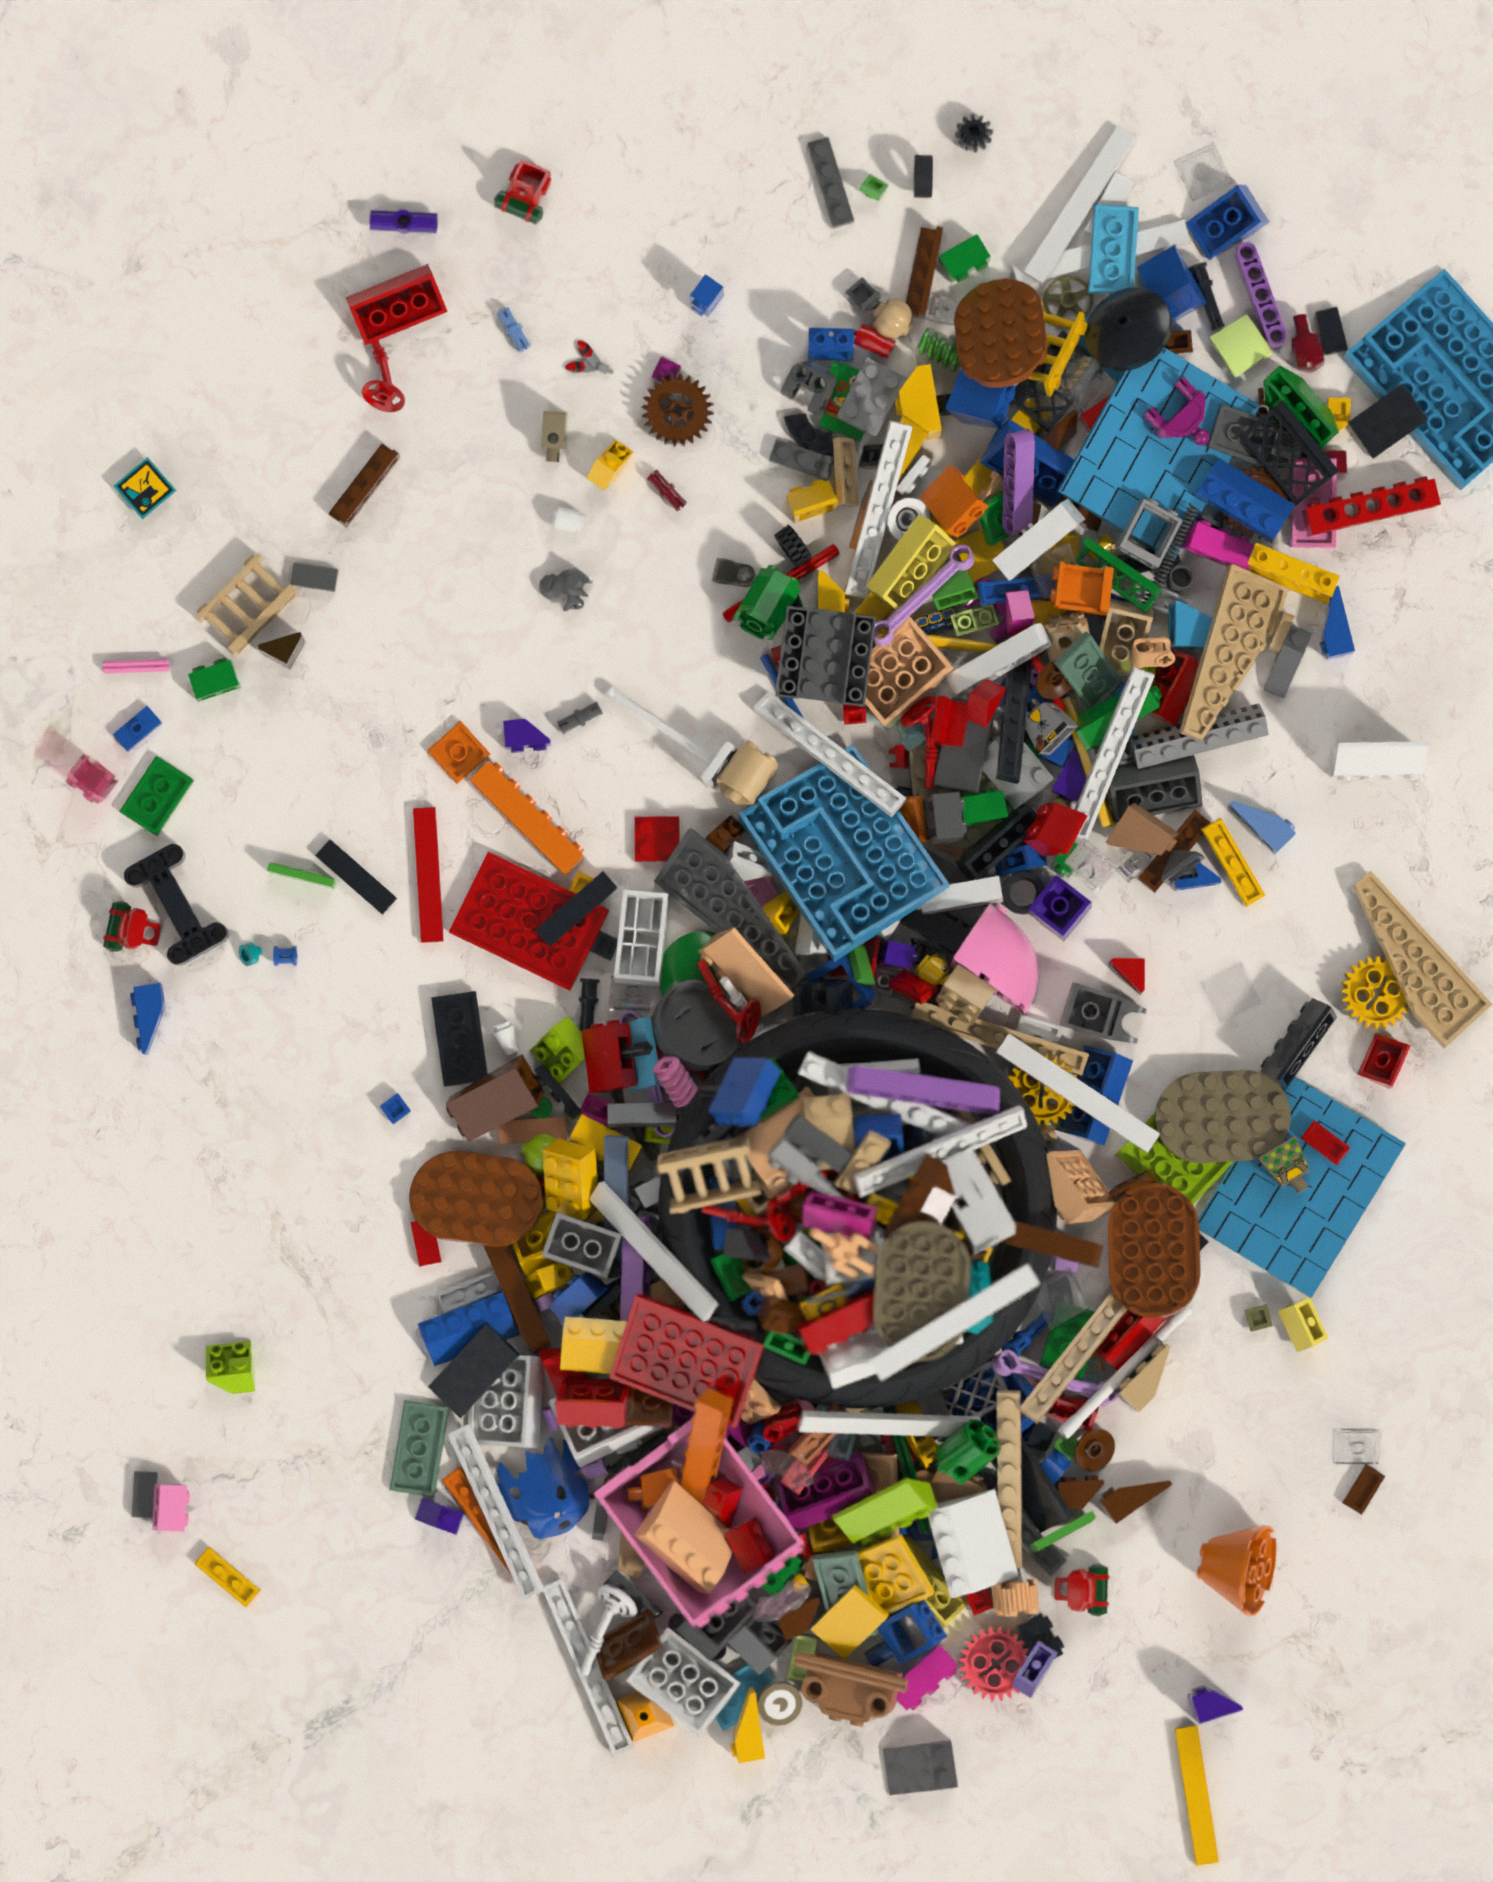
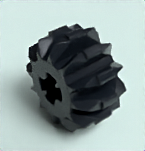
(983, 133)

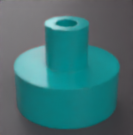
(249, 953)

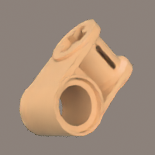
(1151, 651)

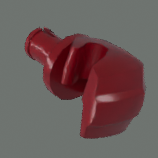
(1305, 347)

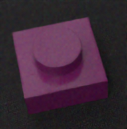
(665, 368)

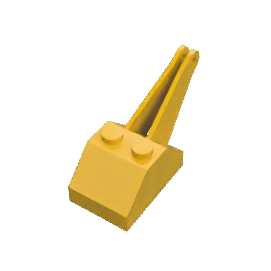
(918, 408)

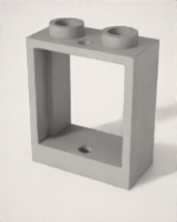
(1138, 553)

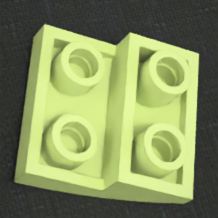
(1240, 345)

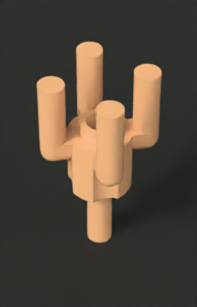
(846, 1251)

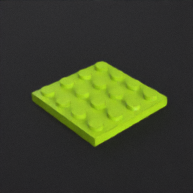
(1187, 1177)

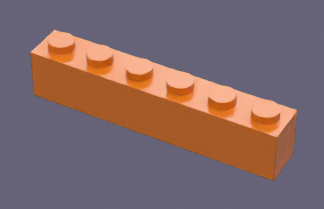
(527, 818)
(705, 1443)

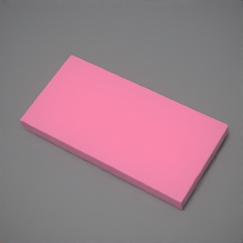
(1326, 491)

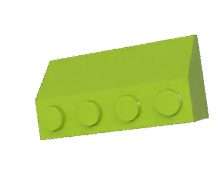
(886, 1511)

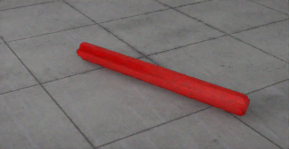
(798, 573)

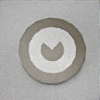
(779, 1703)

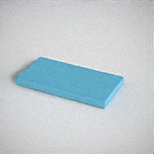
(1113, 248)

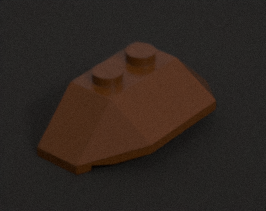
(926, 1197)

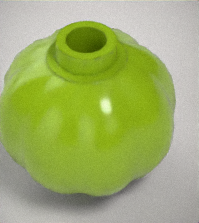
(533, 1152)

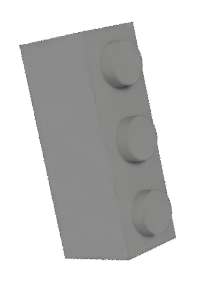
(1032, 778)

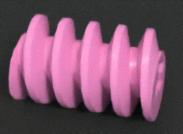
(675, 1080)

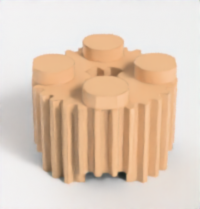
(1015, 1597)

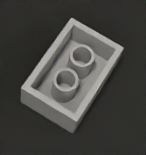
(581, 1245)

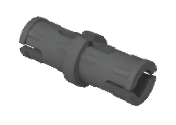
(579, 717)

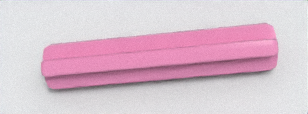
(133, 666)

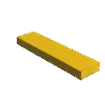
(1233, 862)

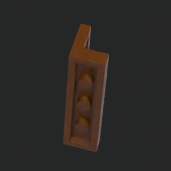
(923, 270)
(364, 485)

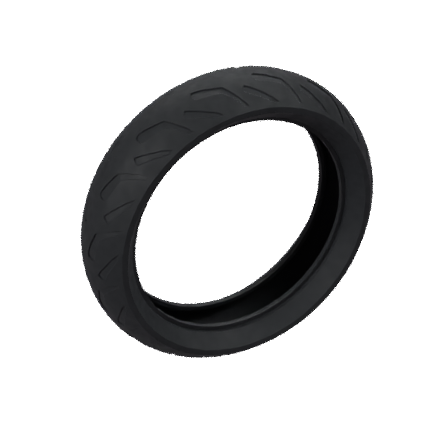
(1028, 1197)

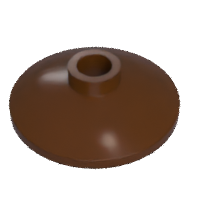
(1051, 682)
(1101, 1452)

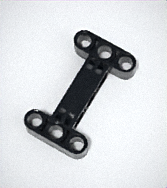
(176, 904)

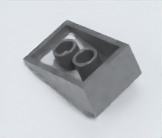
(920, 1767)

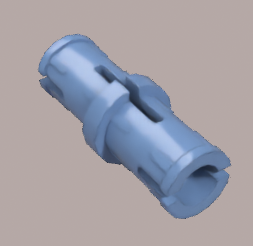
(513, 329)

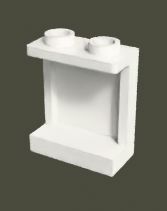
(834, 1276)

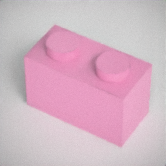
(170, 1507)

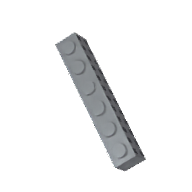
(1228, 729)

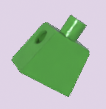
(955, 590)

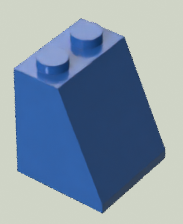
(979, 404)

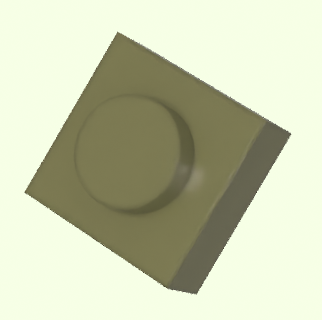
(1258, 1318)

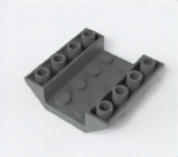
(825, 655)

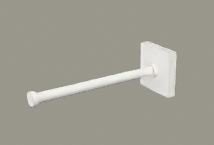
(716, 763)

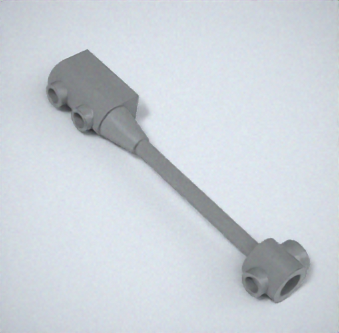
(803, 1168)

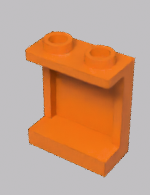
(953, 501)
(1082, 588)

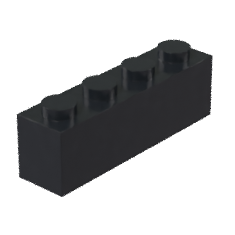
(996, 843)
(938, 928)

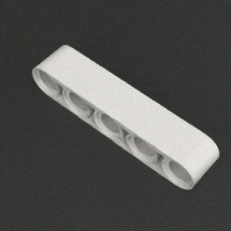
(999, 660)

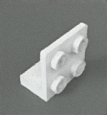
(917, 480)

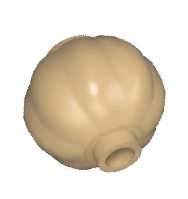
(892, 318)

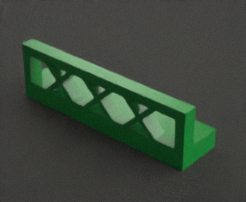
(1127, 571)

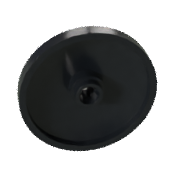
(1128, 329)

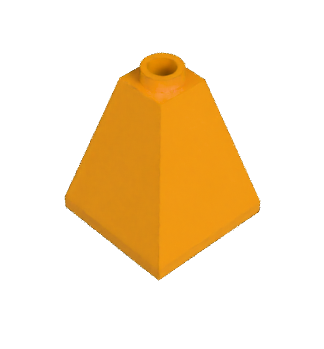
(630, 1709)

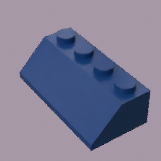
(1049, 464)
(1245, 500)
(1107, 1075)
(454, 1330)

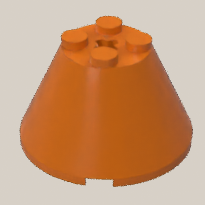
(1240, 1566)

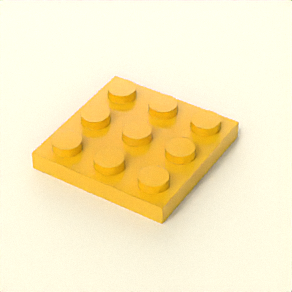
(893, 1575)

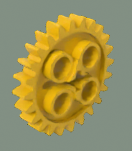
(1359, 981)
(1032, 1087)

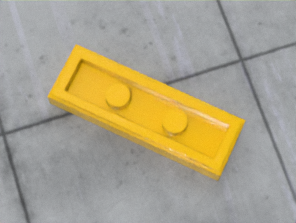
(227, 1576)

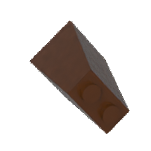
(495, 1099)

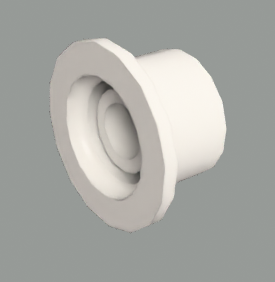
(903, 514)

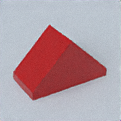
(983, 702)
(1132, 971)

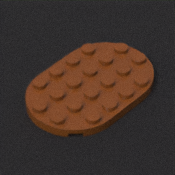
(1000, 333)
(476, 1198)
(1154, 1250)

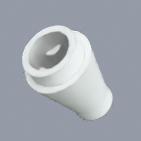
(506, 1037)

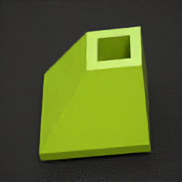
(560, 1049)
(231, 1367)

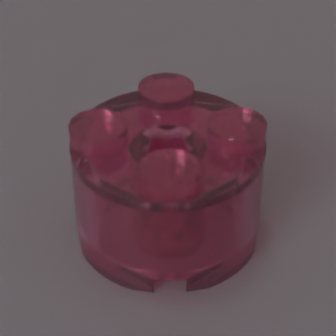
(92, 779)

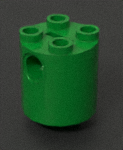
(967, 1451)

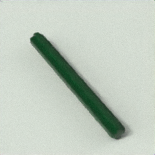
(906, 1465)

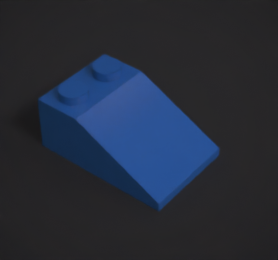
(1227, 221)
(1173, 282)
(885, 1125)

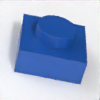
(395, 1108)

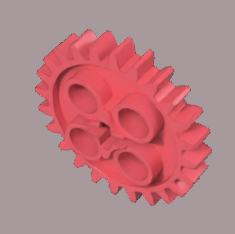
(982, 1647)

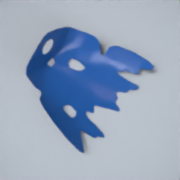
(539, 1491)

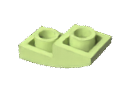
(974, 620)

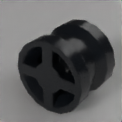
(942, 401)

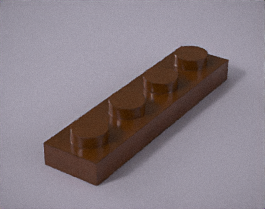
(1188, 835)

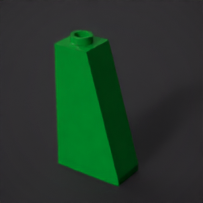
(1096, 719)

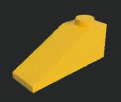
(747, 1733)

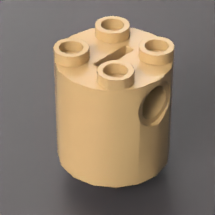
(1064, 632)
(746, 774)

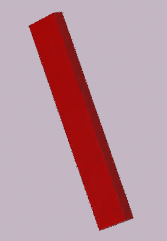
(428, 875)

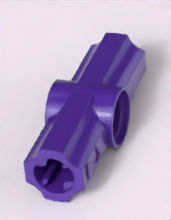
(418, 223)

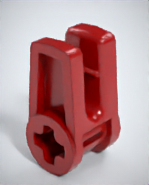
(782, 1423)

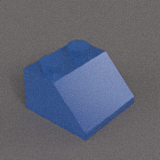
(579, 1296)

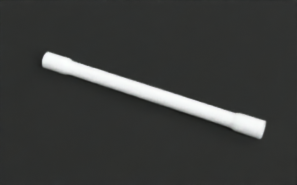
(1129, 1366)

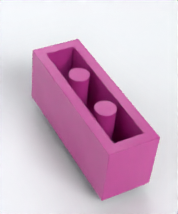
(1218, 545)
(839, 1215)
(925, 1677)

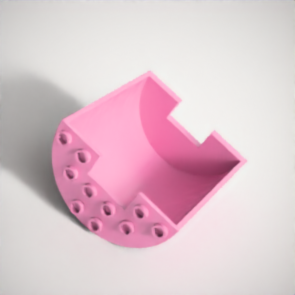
(752, 1503)

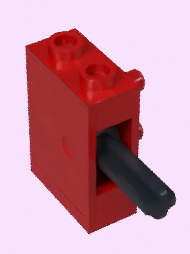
(611, 1056)

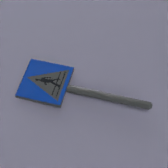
(857, 1289)

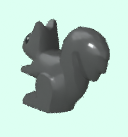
(567, 582)

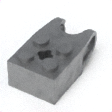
(1107, 1014)

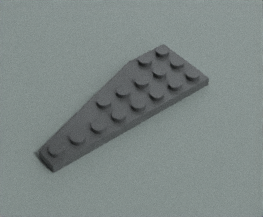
(715, 892)

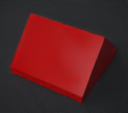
(1383, 1060)
(551, 1361)

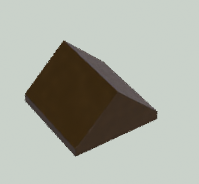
(284, 649)

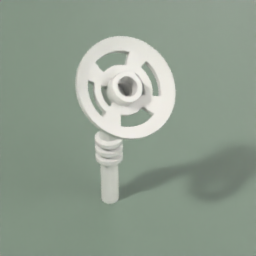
(740, 1002)
(612, 1608)

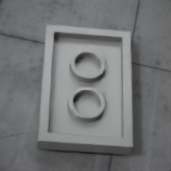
(871, 397)

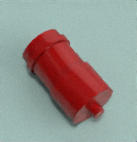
(871, 340)

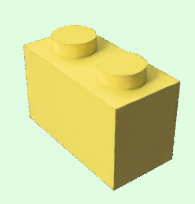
(1303, 1324)

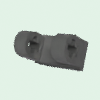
(811, 382)

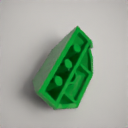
(1302, 401)

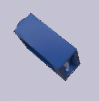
(827, 348)
(865, 992)
(899, 1641)

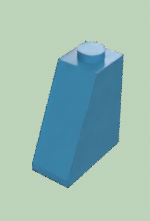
(1187, 626)

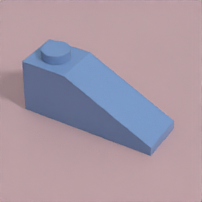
(1267, 827)

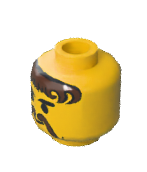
(934, 970)

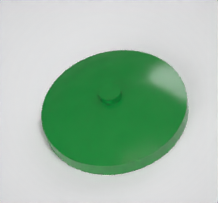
(682, 958)

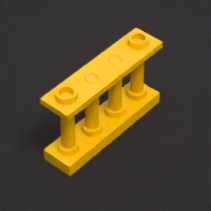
(1068, 345)
(1293, 573)

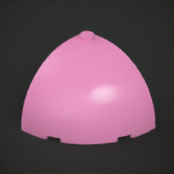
(1001, 957)

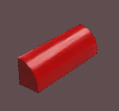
(1067, 1405)

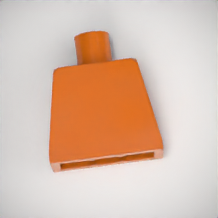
(652, 1487)

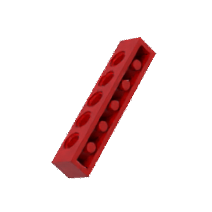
(1427, 498)

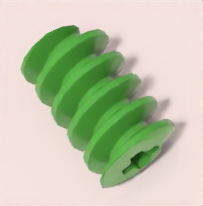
(939, 350)

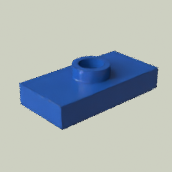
(137, 728)

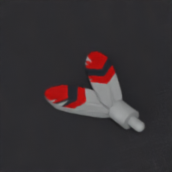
(591, 364)

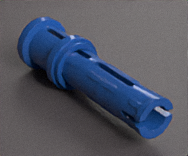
(1022, 1339)

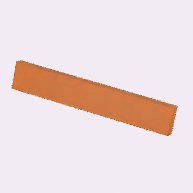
(462, 1491)

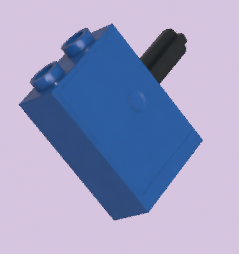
(742, 1091)

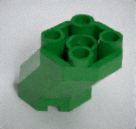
(766, 602)

